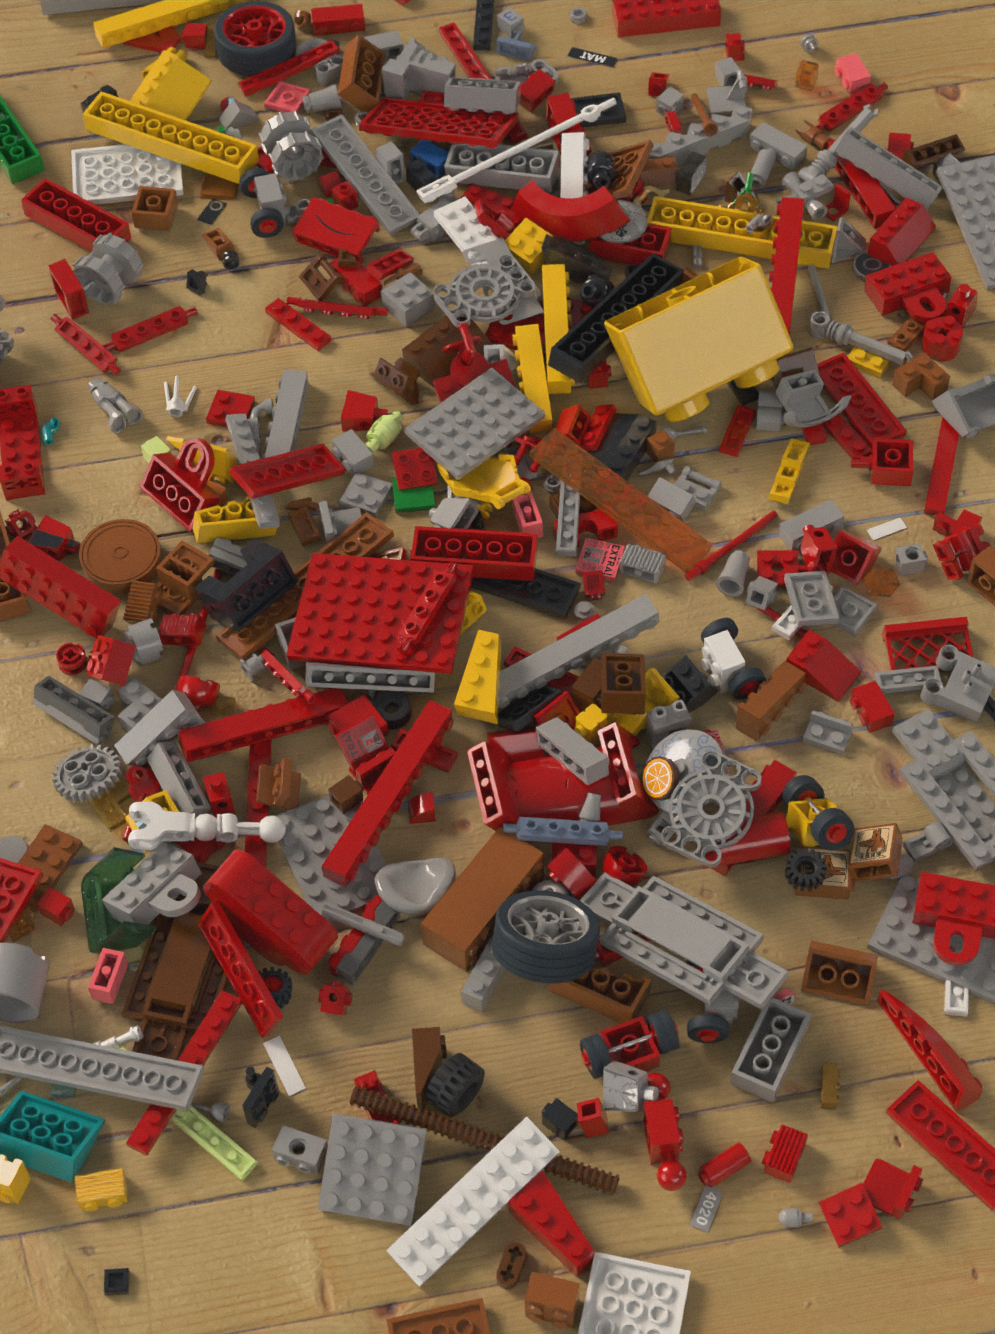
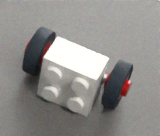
(725, 661)

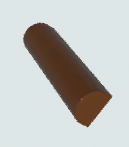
(933, 151)

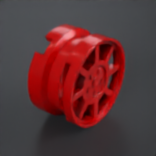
(71, 658)

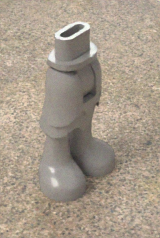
(110, 399)

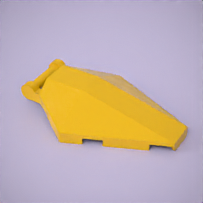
(491, 482)

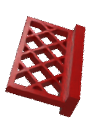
(923, 630)

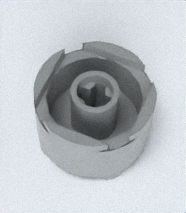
(146, 641)

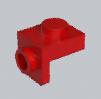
(593, 584)

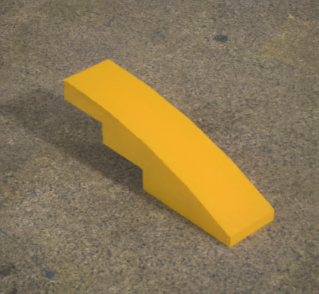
(789, 471)

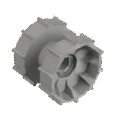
(291, 146)
(108, 269)

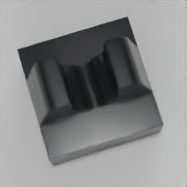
(196, 281)

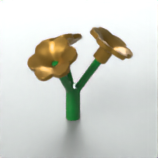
(745, 200)

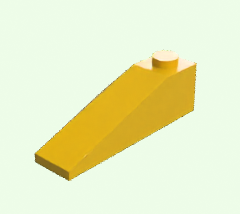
(223, 460)

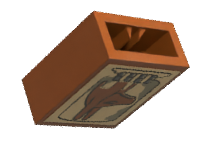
(875, 852)
(838, 876)

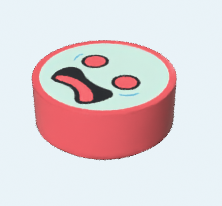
(786, 996)

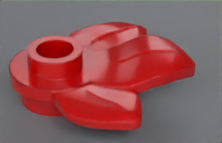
(145, 785)

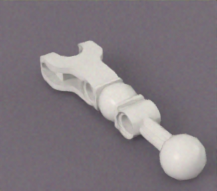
(183, 826)

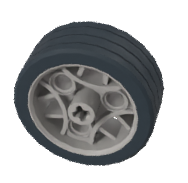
(545, 936)

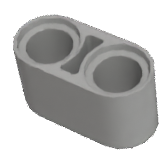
(329, 69)

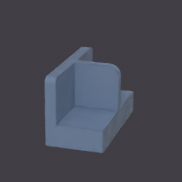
(515, 47)

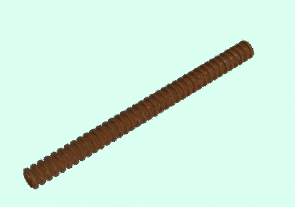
(474, 1136)

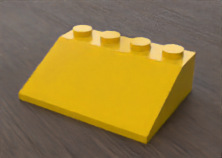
(171, 87)

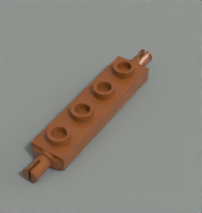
(910, 330)

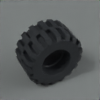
(455, 1084)

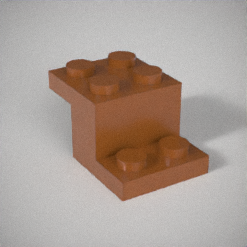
(180, 575)

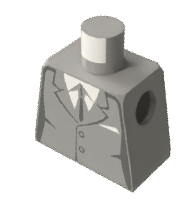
(626, 1088)

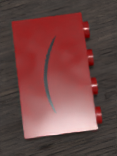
(334, 228)

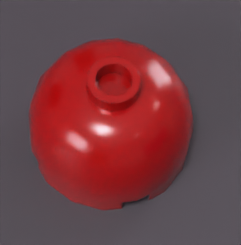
(199, 692)
(624, 866)

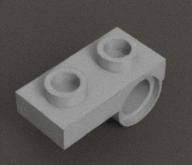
(928, 843)

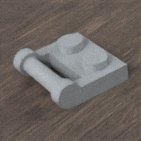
(702, 495)

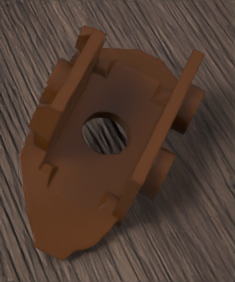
(399, 378)

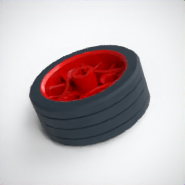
(254, 37)

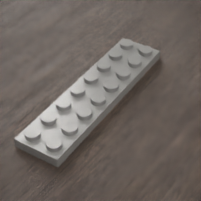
(365, 174)

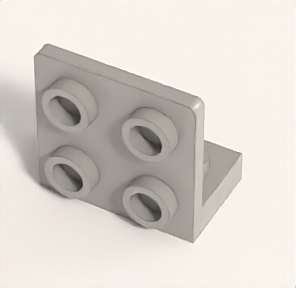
(337, 521)

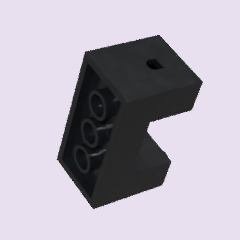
(251, 589)

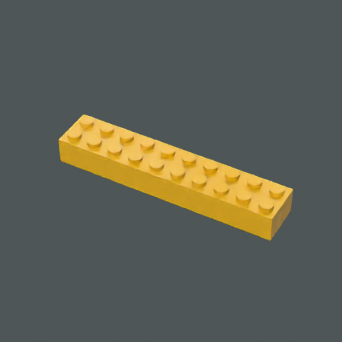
(170, 137)
(726, 231)

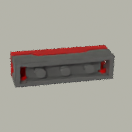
(359, 947)

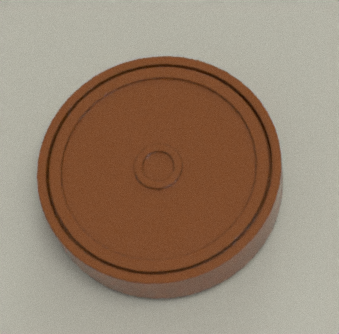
(120, 553)

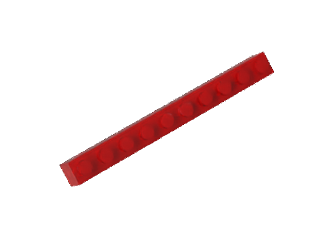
(387, 793)

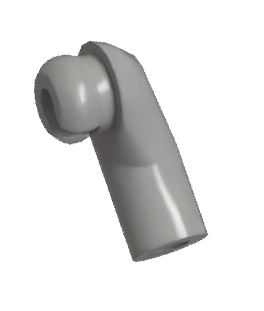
(759, 221)

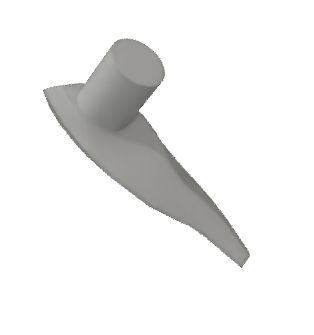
(664, 464)

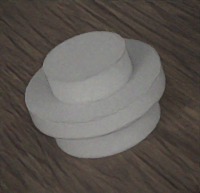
(583, 610)

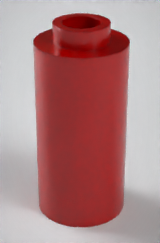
(724, 1165)

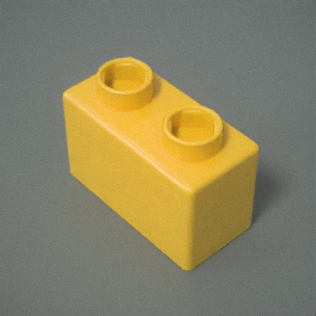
(700, 339)

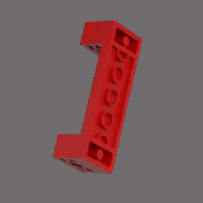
(20, 444)

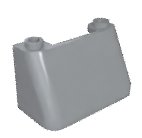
(969, 407)

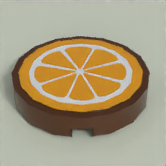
(659, 778)

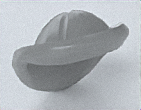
(415, 885)

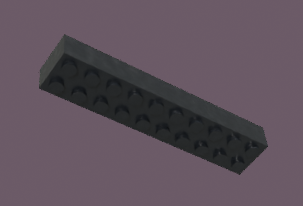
(588, 341)

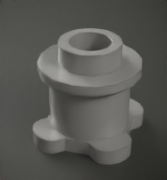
(252, 666)

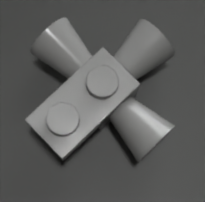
(809, 192)

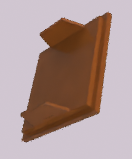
(218, 188)

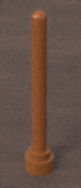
(709, 127)

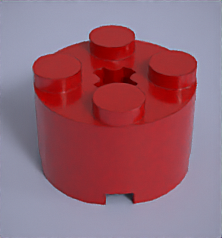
(942, 338)

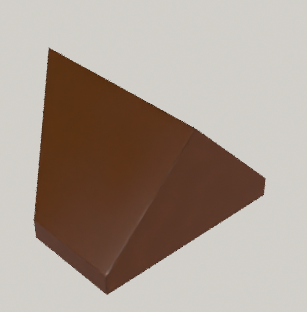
(734, 187)

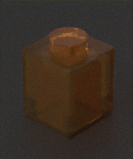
(807, 75)

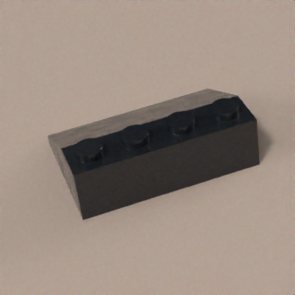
(625, 443)

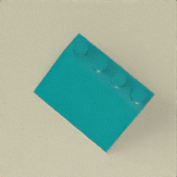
(48, 1135)

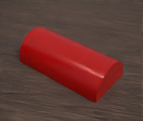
(764, 839)

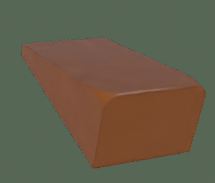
(218, 242)

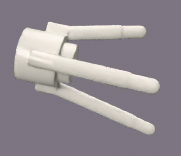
(176, 406)

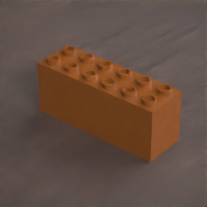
(467, 912)

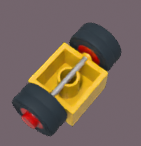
(814, 817)

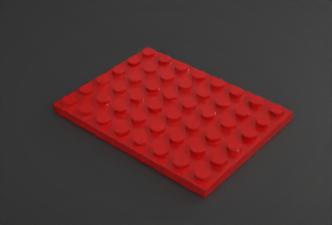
(359, 605)

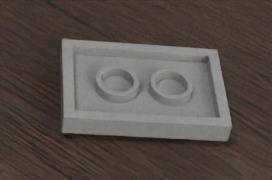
(811, 598)

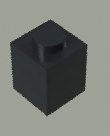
(559, 1118)

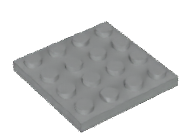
(372, 1169)

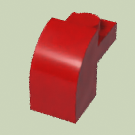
(946, 525)

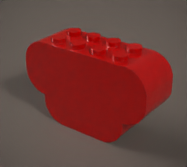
(270, 914)

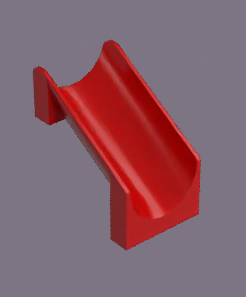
(551, 791)

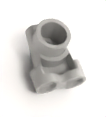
(296, 212)

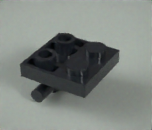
(263, 1092)

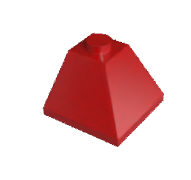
(854, 557)

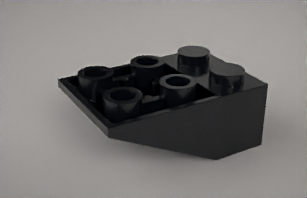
(690, 683)

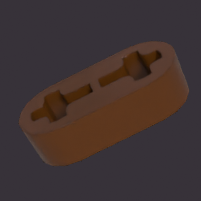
(506, 1263)

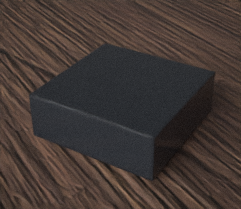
(116, 1281)

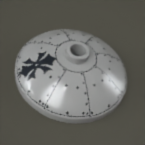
(631, 230)

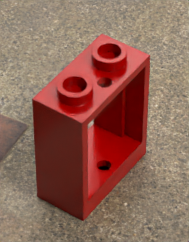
(68, 289)

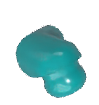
(49, 429)

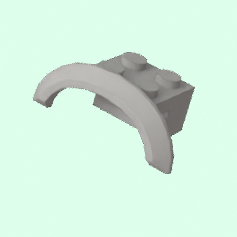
(803, 401)

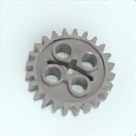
(87, 773)

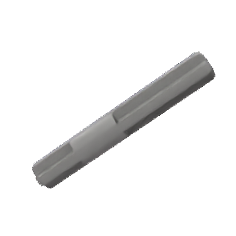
(363, 924)

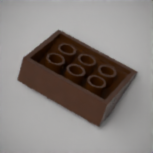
(427, 349)

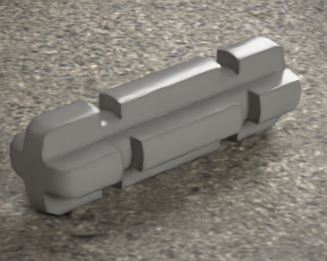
(697, 256)

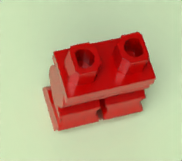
(966, 543)

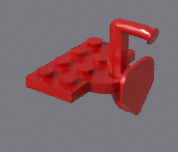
(461, 370)

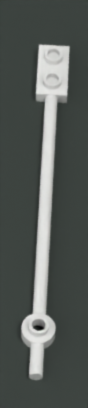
(447, 184)

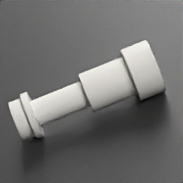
(116, 1042)

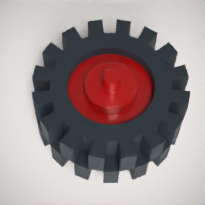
(278, 985)

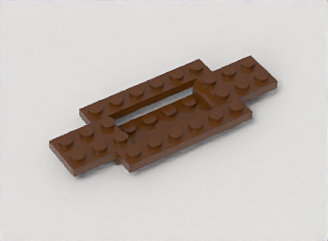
(170, 977)

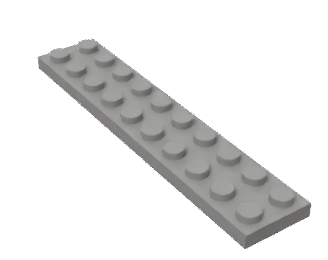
(99, 1068)

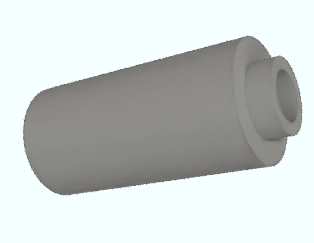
(762, 167)

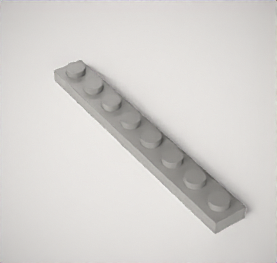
(246, 452)

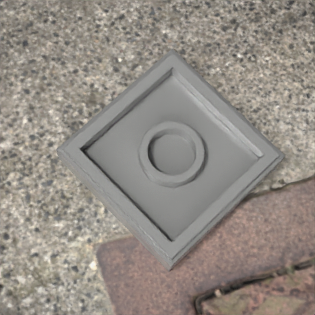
(853, 610)

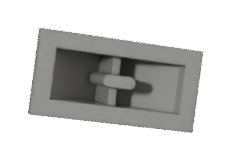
(237, 115)

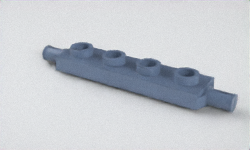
(562, 831)

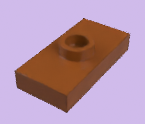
(304, 526)

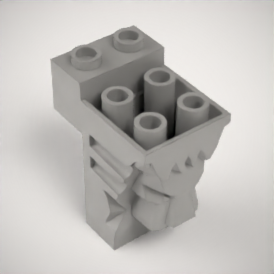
(416, 71)

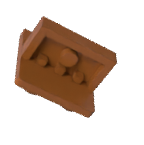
(279, 785)

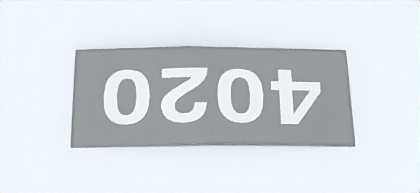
(706, 1208)

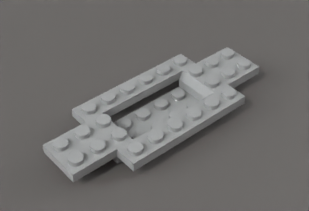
(949, 787)
(690, 930)

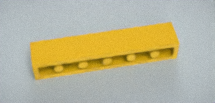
(532, 372)

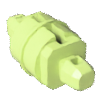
(384, 431)

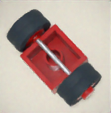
(631, 1044)

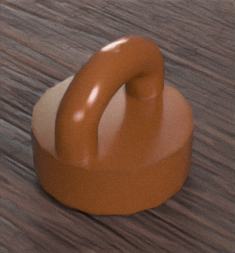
(302, 19)

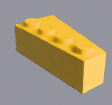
(228, 522)

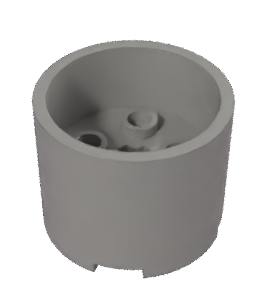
(21, 983)

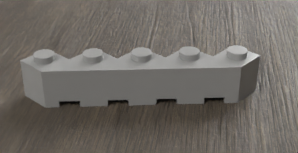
(728, 129)

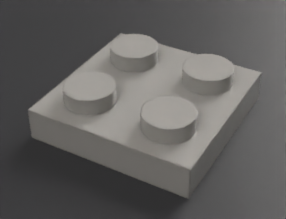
(366, 493)

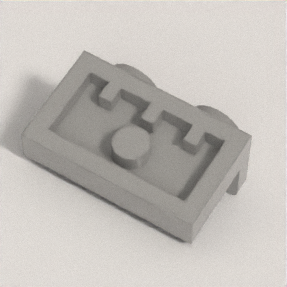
(828, 732)

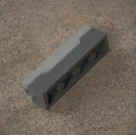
(73, 710)

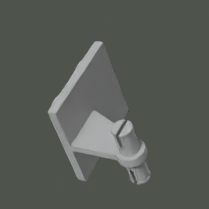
(724, 98)

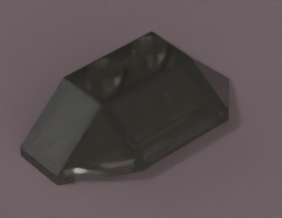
(577, 259)

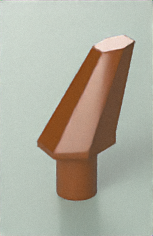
(297, 504)

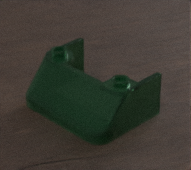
(96, 884)

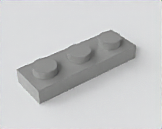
(905, 679)

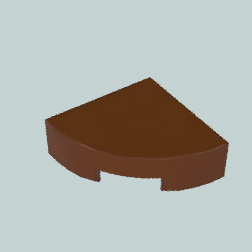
(332, 114)
(346, 259)

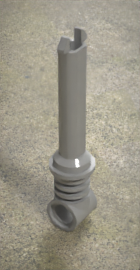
(828, 158)
(822, 326)

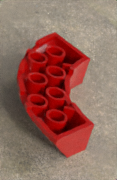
(570, 217)

